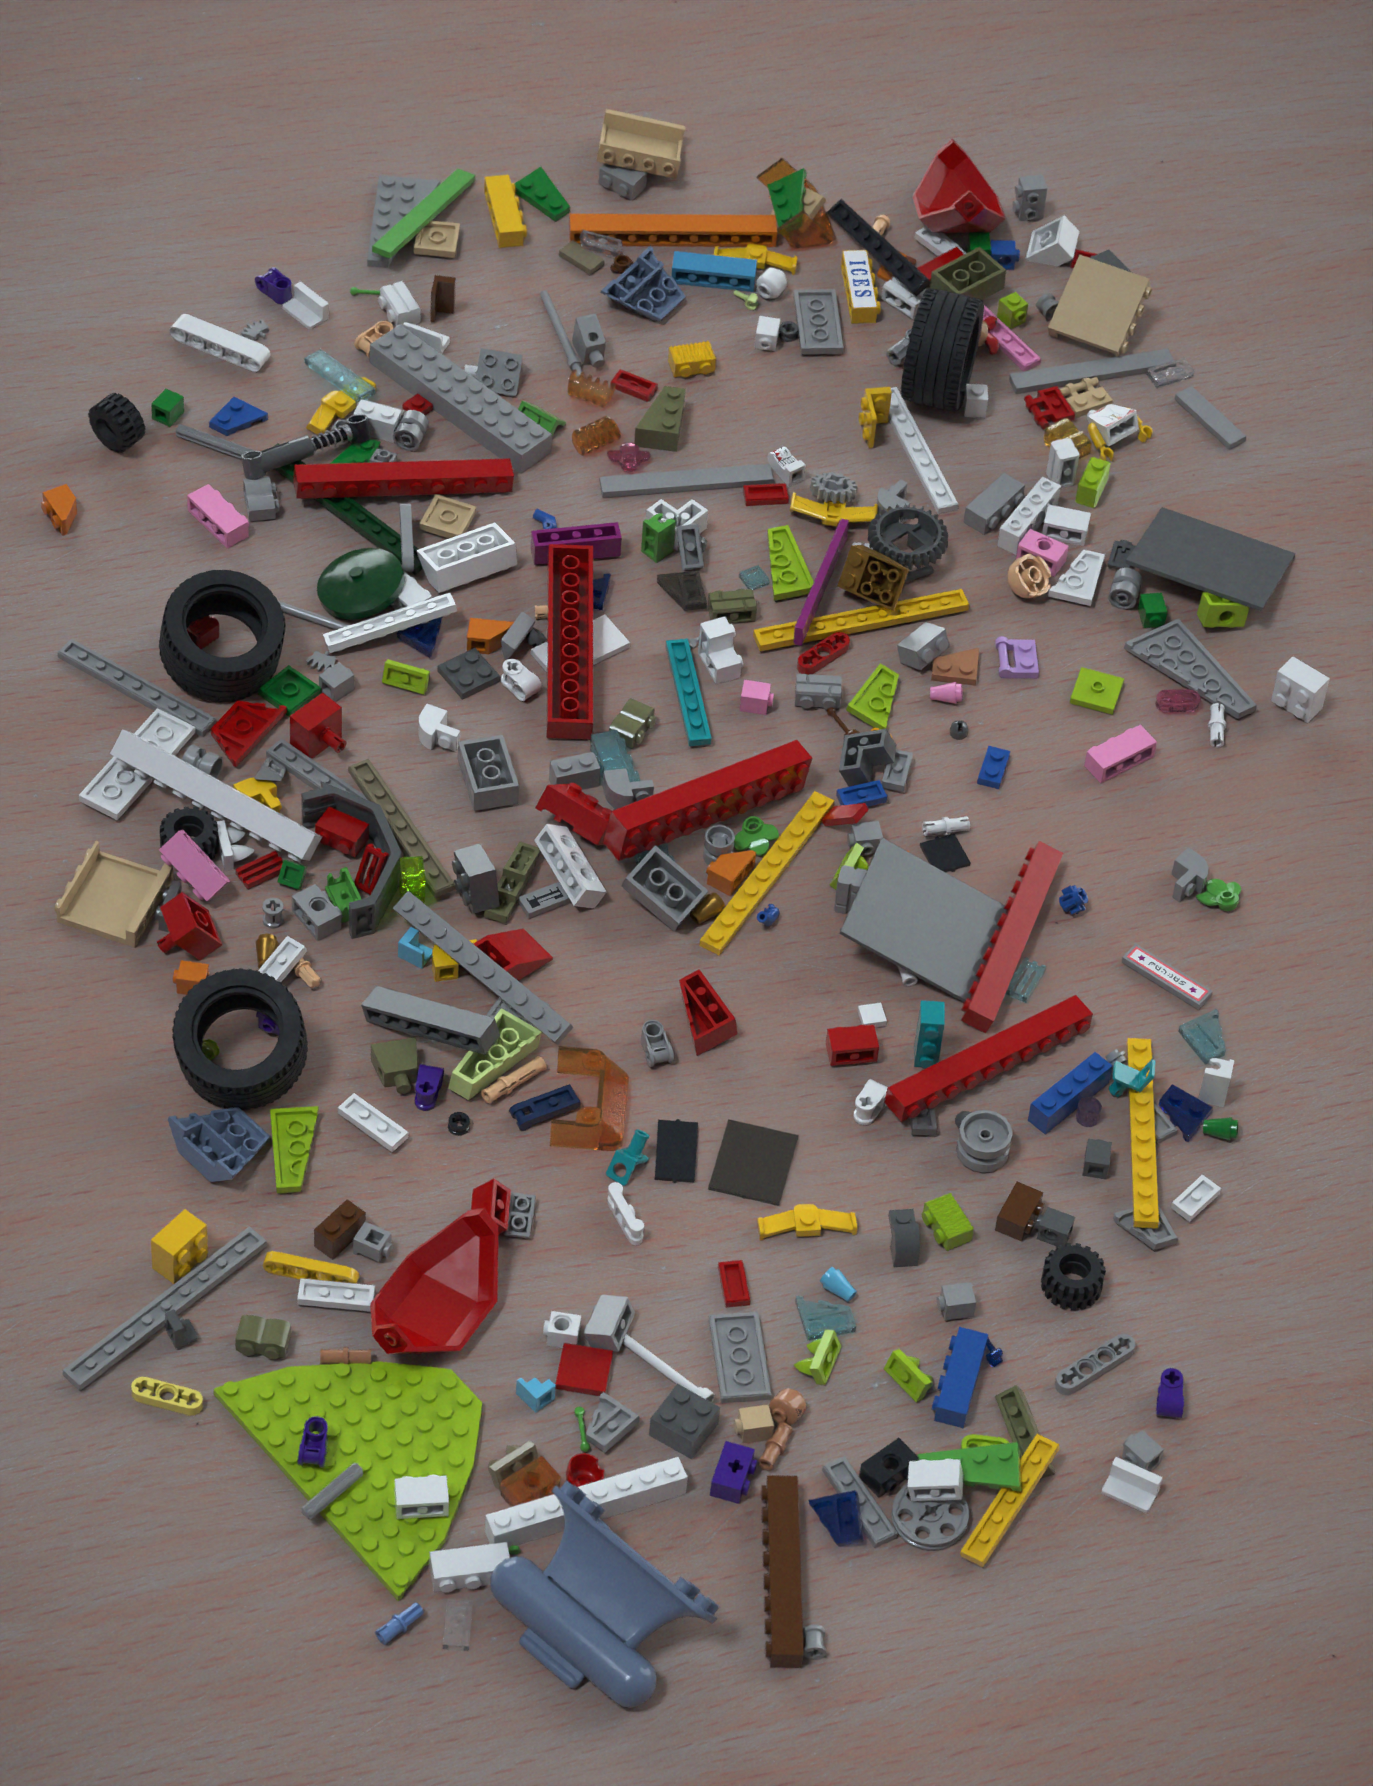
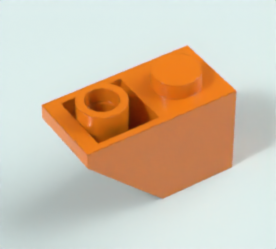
(60, 506)
(486, 634)

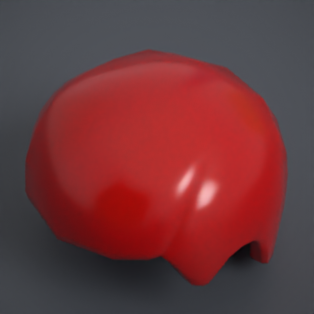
(583, 1470)

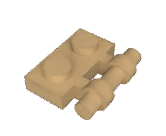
(1089, 400)

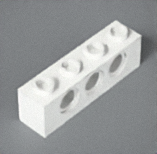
(1028, 514)
(570, 866)

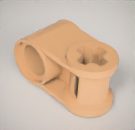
(366, 338)

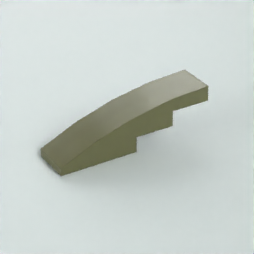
(513, 881)

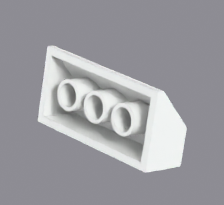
(467, 557)

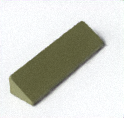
(1019, 1420)

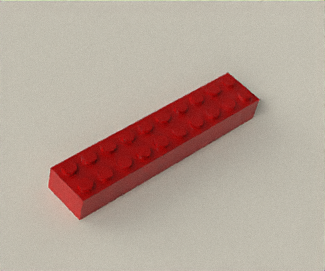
(569, 642)
(707, 800)

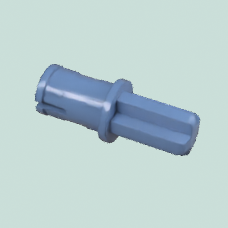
(399, 1623)

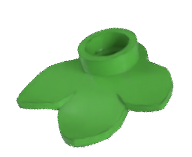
(757, 838)
(1220, 894)

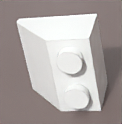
(1053, 243)
(381, 419)

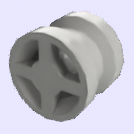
(1047, 305)

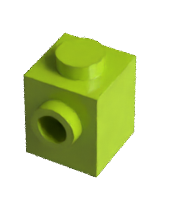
(1012, 310)

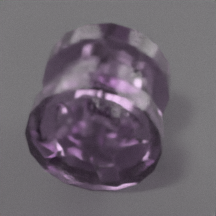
(1087, 1105)

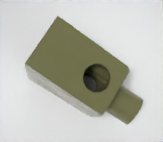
(396, 1063)

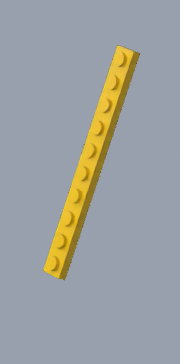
(864, 619)
(766, 873)
(1142, 1140)

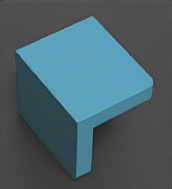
(413, 951)
(535, 1393)

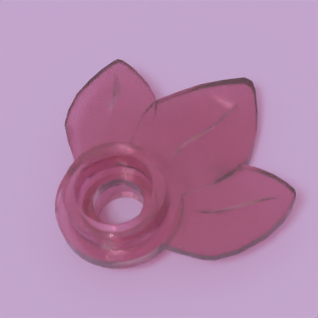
(628, 456)

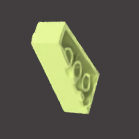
(479, 1070)

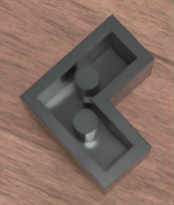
(863, 752)

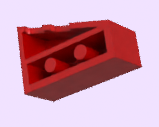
(577, 809)
(706, 1013)

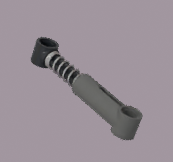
(259, 462)

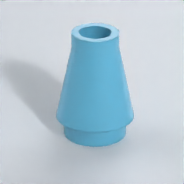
(837, 1283)

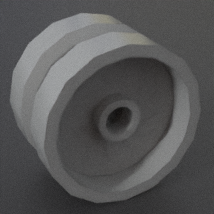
(984, 1141)

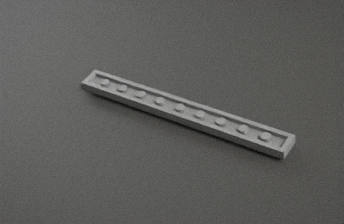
(483, 968)
(152, 1316)

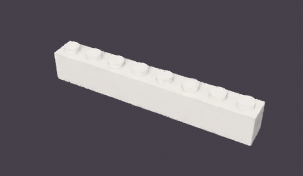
(613, 1494)

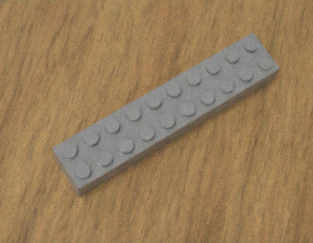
(460, 398)

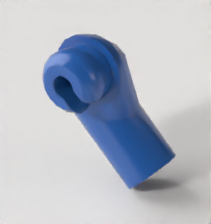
(548, 521)
(769, 915)

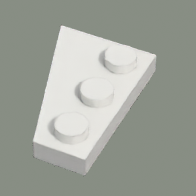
(1080, 580)

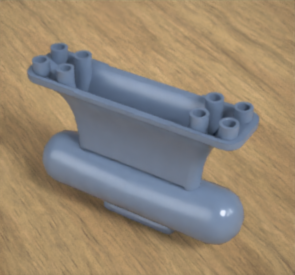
(594, 1604)

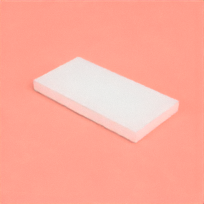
(606, 642)

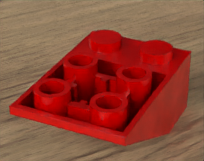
(515, 952)

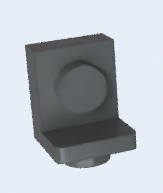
(1120, 552)
(179, 1330)

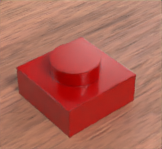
(419, 404)

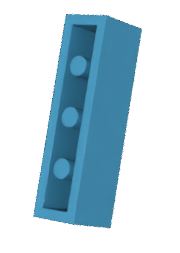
(714, 271)

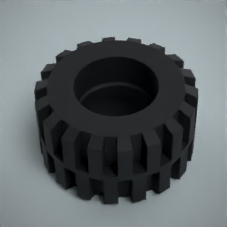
(116, 422)
(195, 824)
(1068, 1291)

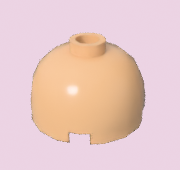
(1029, 576)

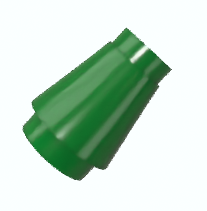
(1222, 1128)

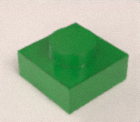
(292, 874)

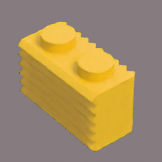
(691, 359)

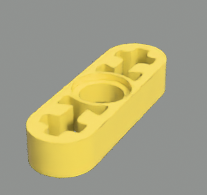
(161, 1387)

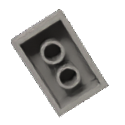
(488, 772)
(664, 888)

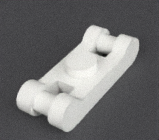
(625, 1214)

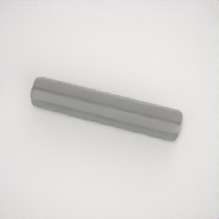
(332, 1491)

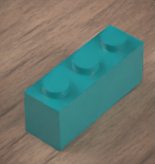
(929, 1033)

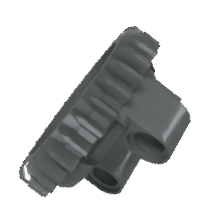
(927, 537)

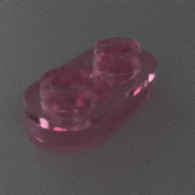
(1178, 700)

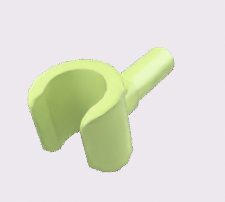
(750, 301)

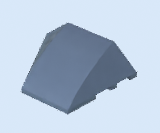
(646, 288)
(218, 1142)

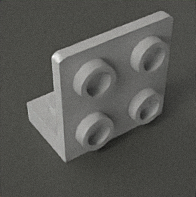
(499, 371)

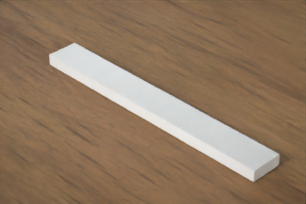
(920, 455)

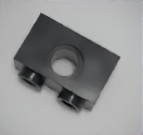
(875, 1470)

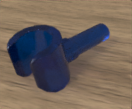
(994, 1357)

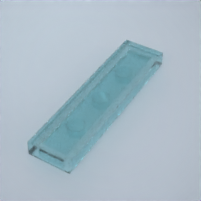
(339, 375)

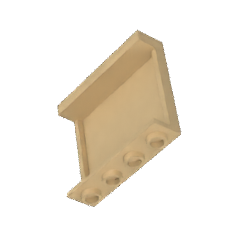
(641, 143)
(1100, 305)
(113, 896)

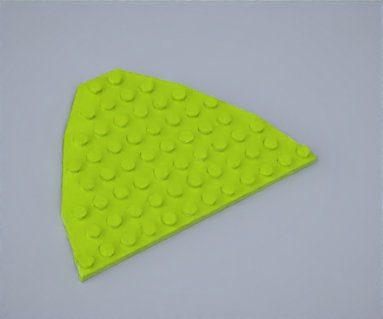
(387, 1421)

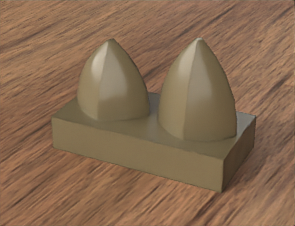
(515, 1459)

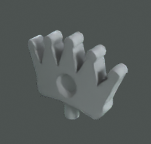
(255, 331)
(321, 660)

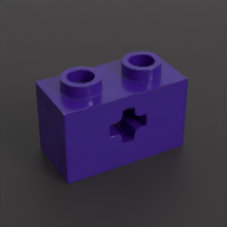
(732, 1472)

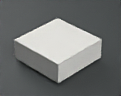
(872, 1015)

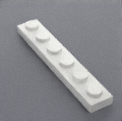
(390, 623)

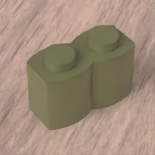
(633, 722)
(263, 1336)

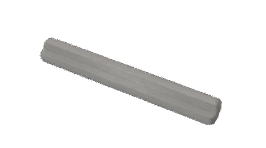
(211, 441)

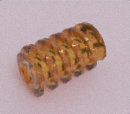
(590, 390)
(595, 434)

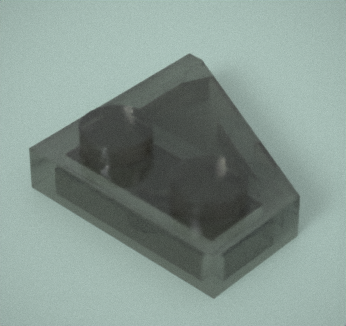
(685, 589)

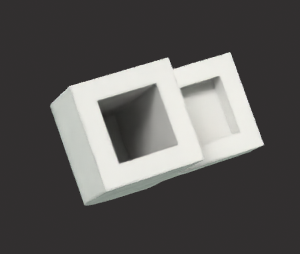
(434, 729)

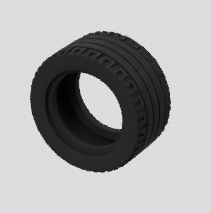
(942, 349)
(230, 595)
(240, 991)

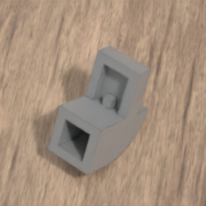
(892, 497)
(621, 791)
(1192, 874)

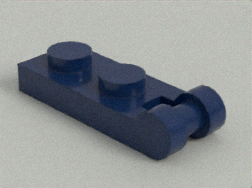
(544, 1107)

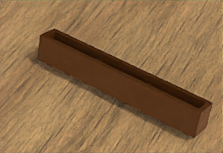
(784, 1572)

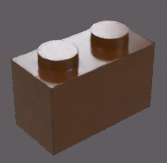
(1019, 1211)
(339, 1229)

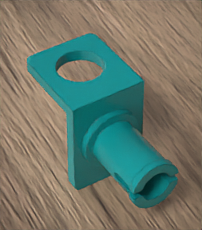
(1129, 1077)
(629, 1157)

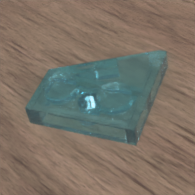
(1205, 1036)
(824, 1316)

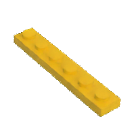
(1008, 1502)

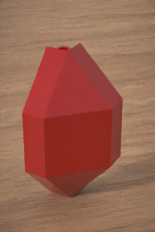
(956, 195)
(440, 1289)

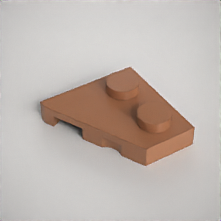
(956, 667)

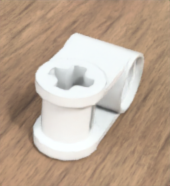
(519, 679)
(869, 1102)

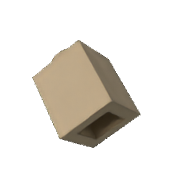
(754, 1424)

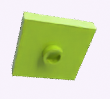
(1096, 690)

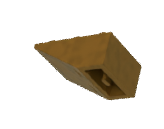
(873, 576)

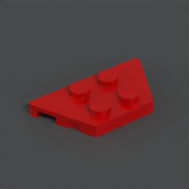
(244, 728)

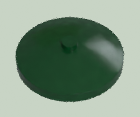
(360, 583)

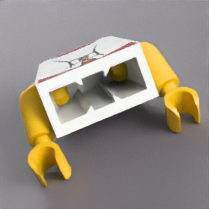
(1113, 424)

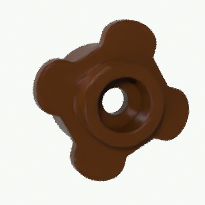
(621, 264)

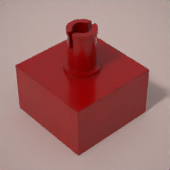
(317, 727)
(189, 927)

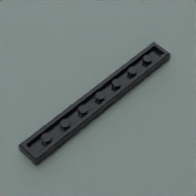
(878, 247)

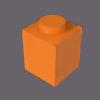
(189, 975)

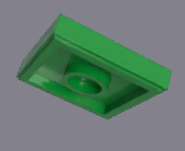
(289, 689)

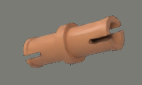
(345, 1356)
(775, 1446)

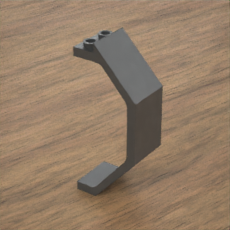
(367, 912)

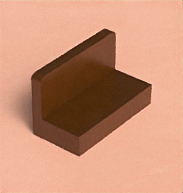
(442, 296)

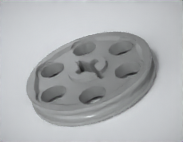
(930, 1524)

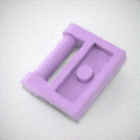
(1024, 658)

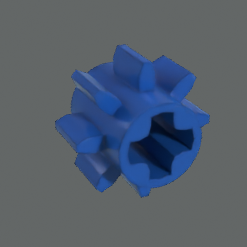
(1073, 899)

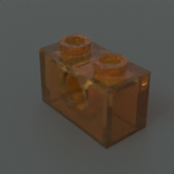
(536, 1474)

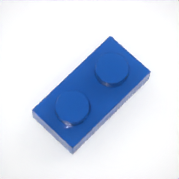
(993, 767)
(868, 793)

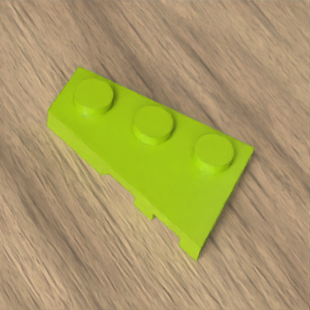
(875, 697)

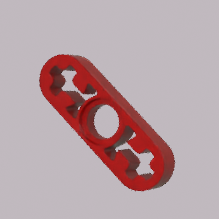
(828, 645)

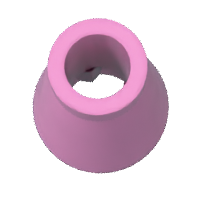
(947, 693)

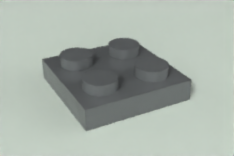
(468, 673)

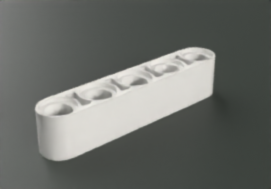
(220, 342)

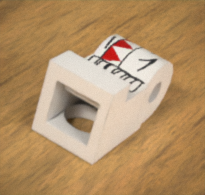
(785, 465)

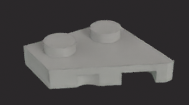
(1153, 1237)
(610, 1423)

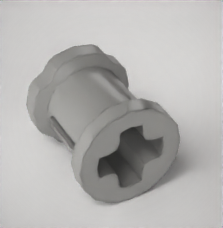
(268, 916)
(814, 1642)

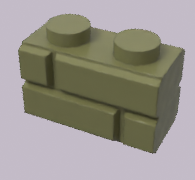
(734, 605)

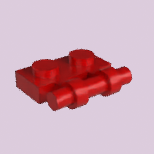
(1054, 404)

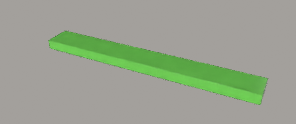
(423, 213)

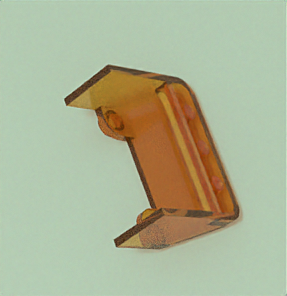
(801, 229)
(597, 1126)

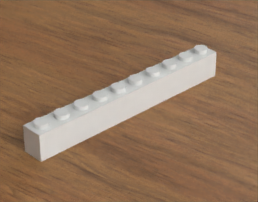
(216, 795)

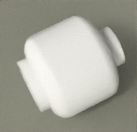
(771, 283)

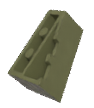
(662, 421)

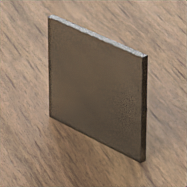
(753, 1162)

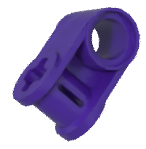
(275, 286)
(428, 1086)
(1170, 1394)
(314, 1446)

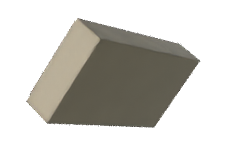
(581, 258)

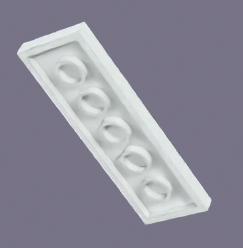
(119, 786)

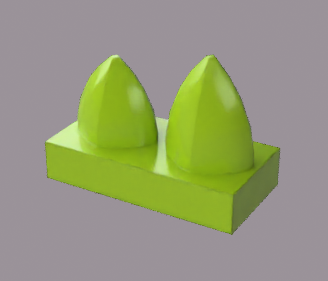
(405, 676)
(851, 859)
(825, 1354)
(907, 1374)

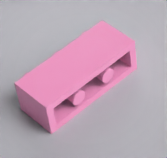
(218, 515)
(1120, 753)
(193, 866)

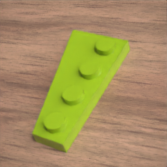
(787, 566)
(292, 1141)

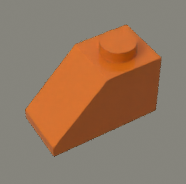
(730, 870)

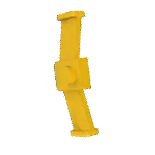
(762, 255)
(333, 404)
(830, 512)
(806, 1221)

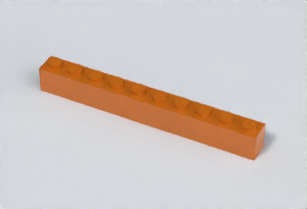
(678, 229)

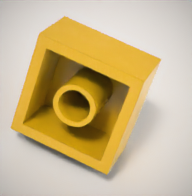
(179, 1246)

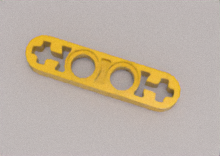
(286, 1265)

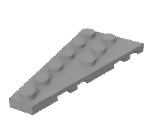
(394, 201)
(1187, 661)

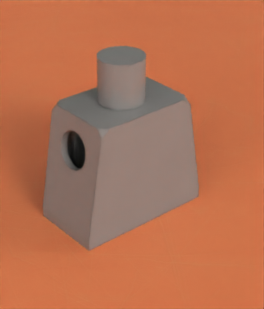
(591, 347)

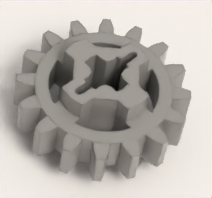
(833, 487)

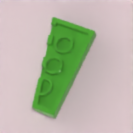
(986, 1465)

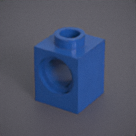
(1005, 253)

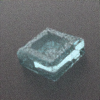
(754, 578)

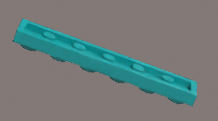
(688, 692)

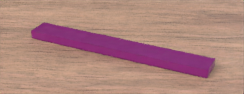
(821, 582)

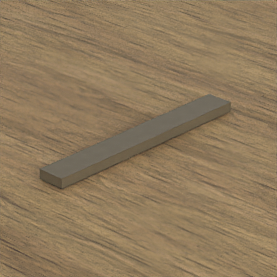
(403, 829)

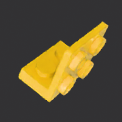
(875, 410)

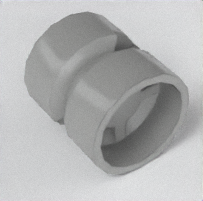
(411, 430)
(1125, 588)
(207, 762)
(718, 841)

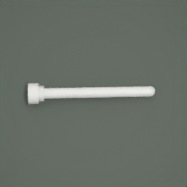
(665, 1369)

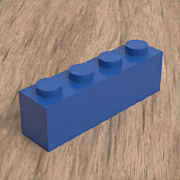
(1065, 1095)
(960, 1377)

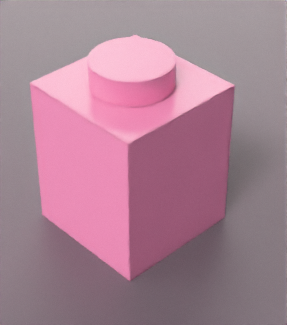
(756, 697)

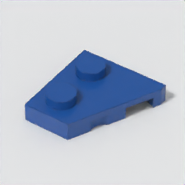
(236, 416)

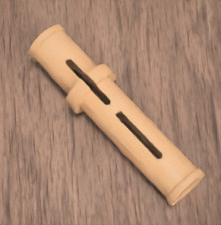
(506, 1084)

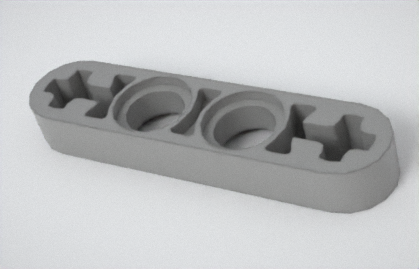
(406, 537)
(1098, 1368)

